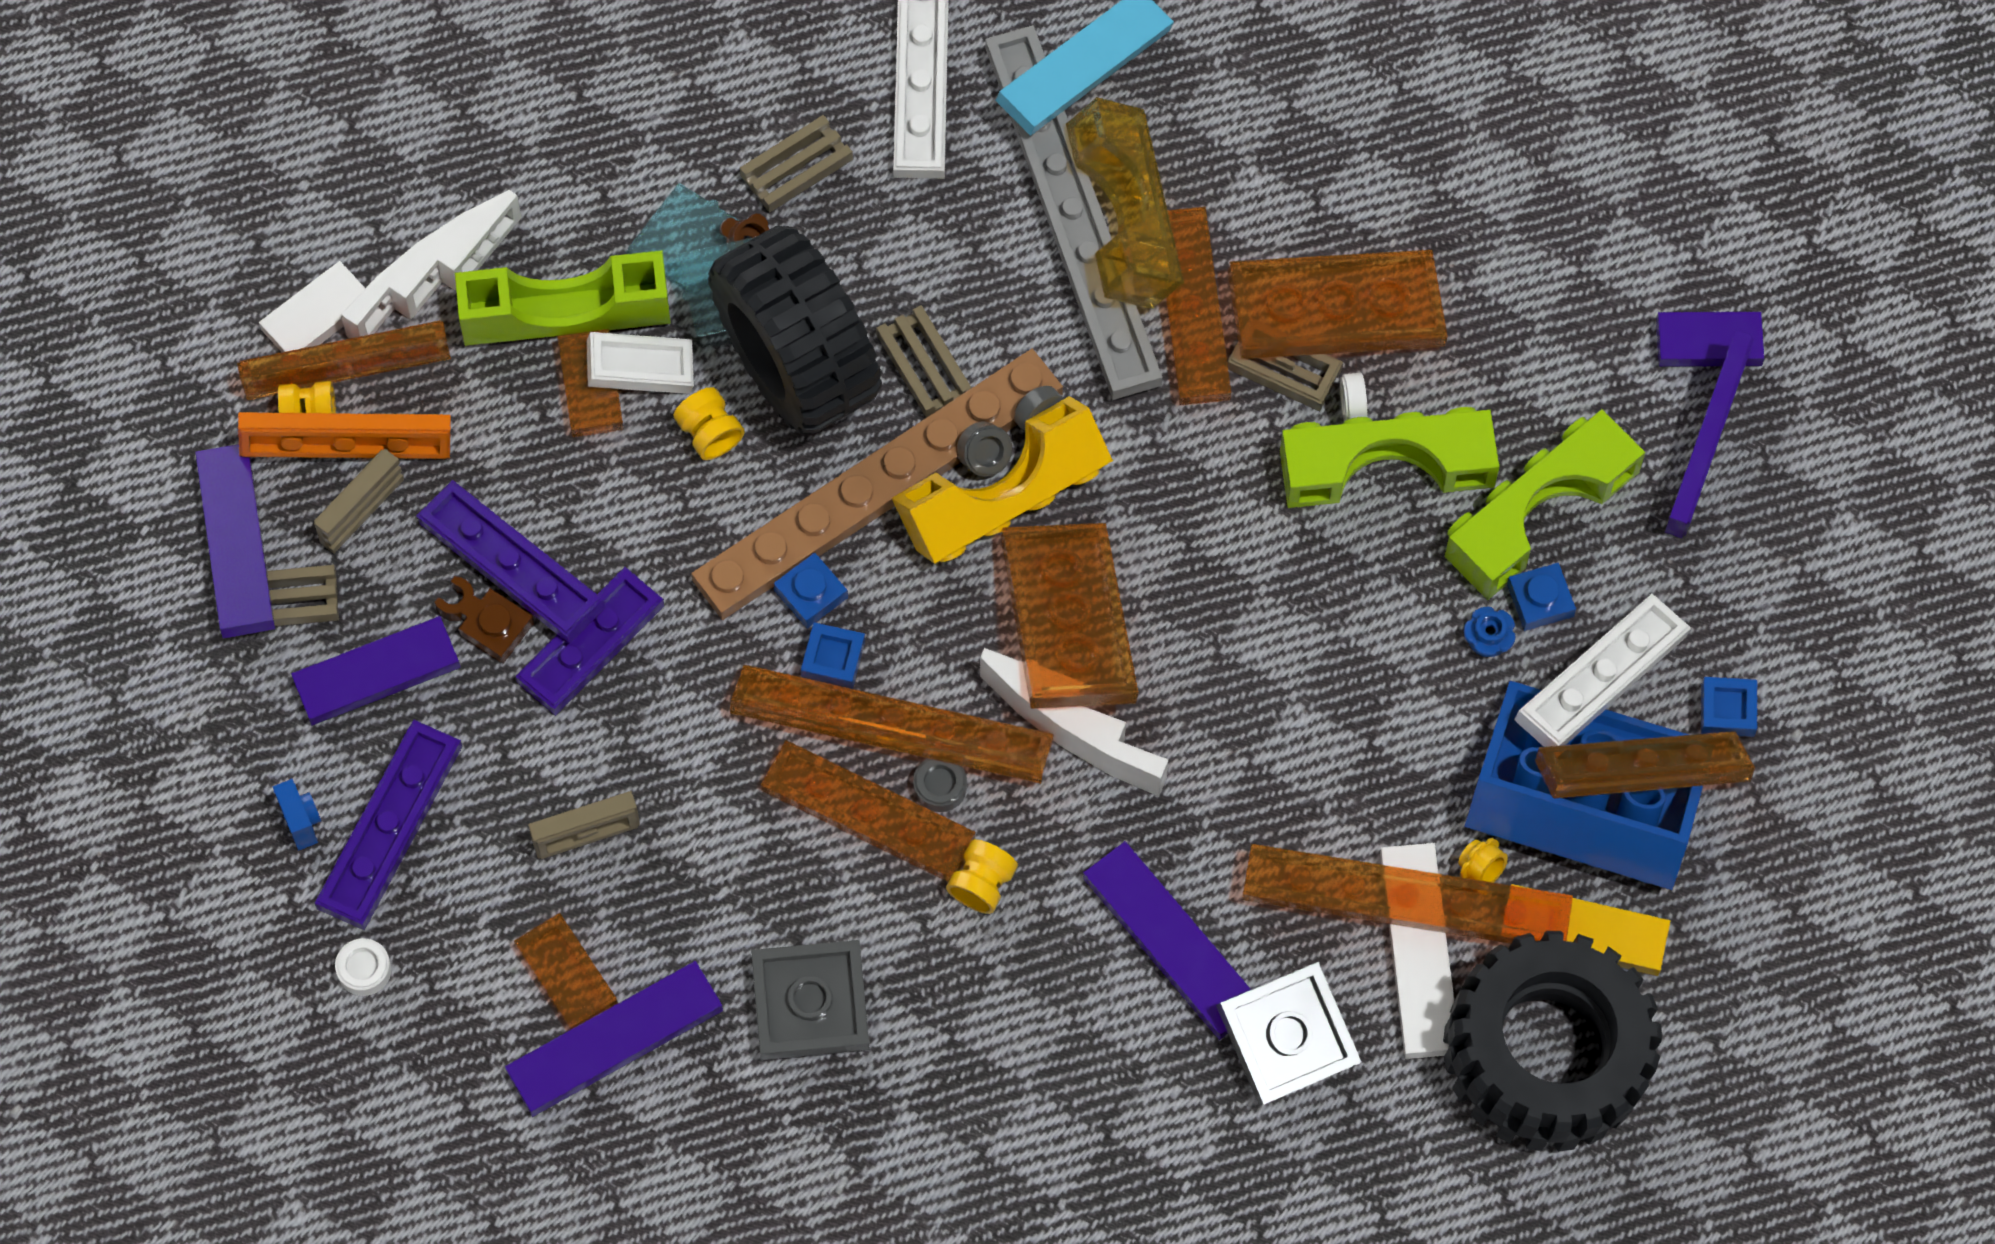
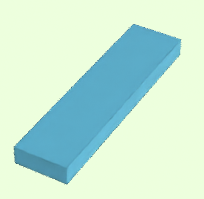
(1083, 62)

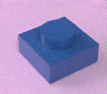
(810, 590)
(1541, 596)
(833, 655)
(1729, 706)
(298, 812)

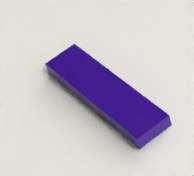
(1709, 434)
(235, 542)
(511, 561)
(388, 825)
(1166, 934)
(614, 1038)

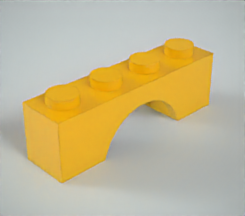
(1058, 451)

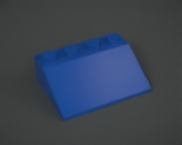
(1619, 832)

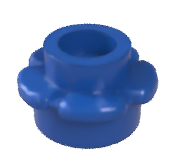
(1486, 644)

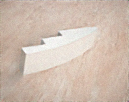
(416, 275)
(1077, 729)

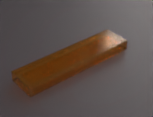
(1196, 314)
(345, 359)
(1644, 764)
(867, 811)

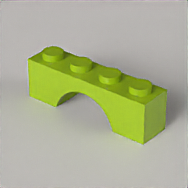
(509, 307)
(1451, 447)
(1589, 464)

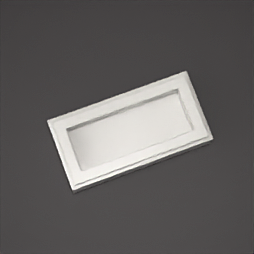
(314, 311)
(640, 362)

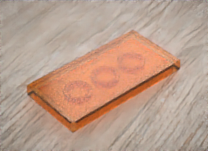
(1337, 304)
(1068, 616)

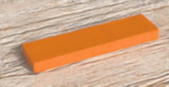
(343, 435)

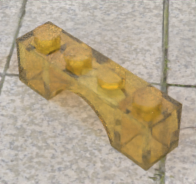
(1117, 152)

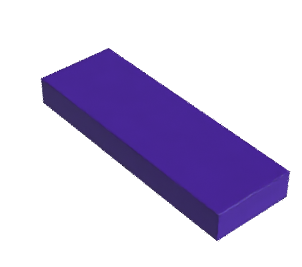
(567, 668)
(375, 670)

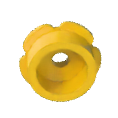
(1482, 860)

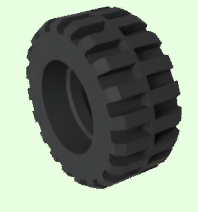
(795, 329)
(1590, 986)

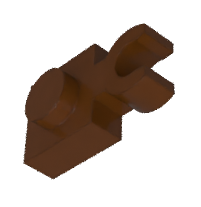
(488, 623)

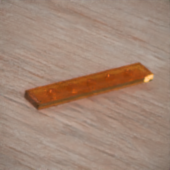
(891, 723)
(1402, 896)

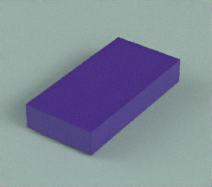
(1705, 337)

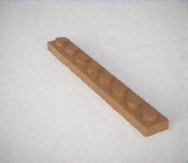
(865, 489)

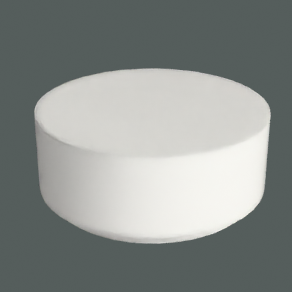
(1353, 396)
(363, 967)

